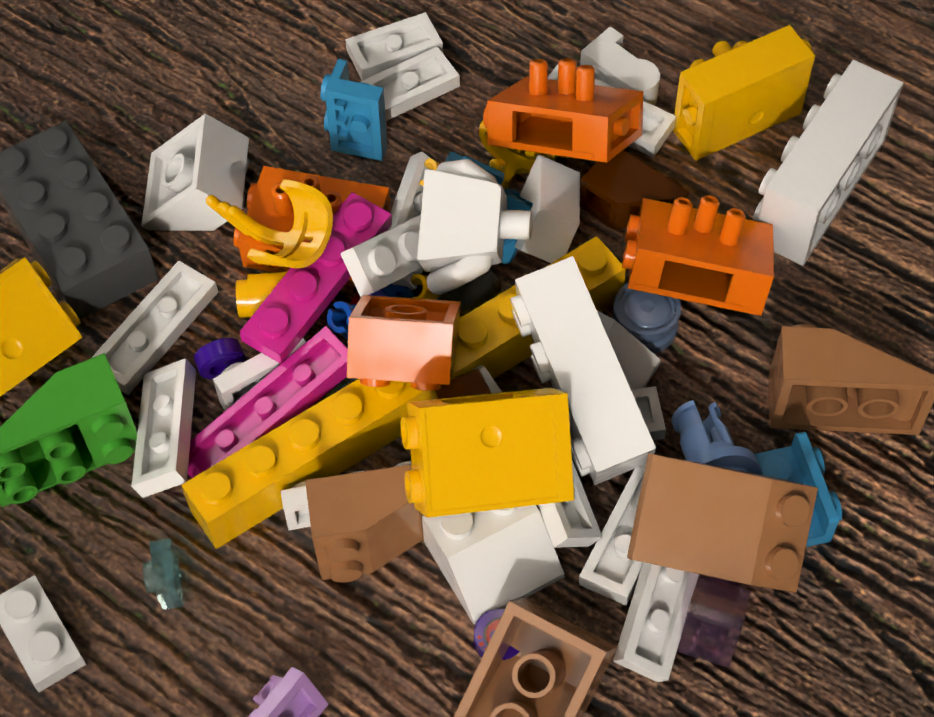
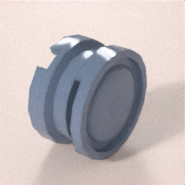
(648, 317)

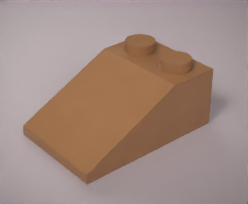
(844, 385)
(361, 521)
(722, 523)
(549, 676)

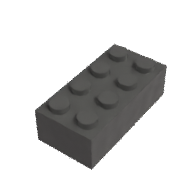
(73, 221)

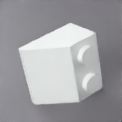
(188, 168)
(493, 556)

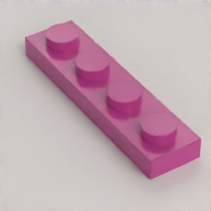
(309, 290)
(273, 401)

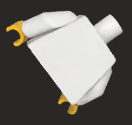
(463, 225)

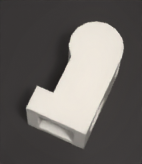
(619, 67)

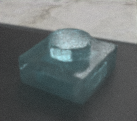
(163, 574)

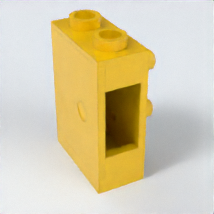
(742, 90)
(31, 322)
(488, 452)

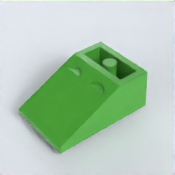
(65, 431)

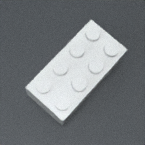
(827, 159)
(580, 360)

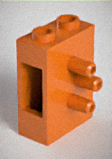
(564, 114)
(274, 209)
(700, 254)

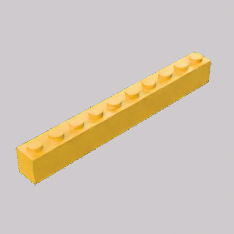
(366, 418)

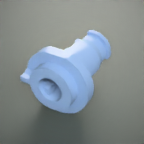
(710, 440)

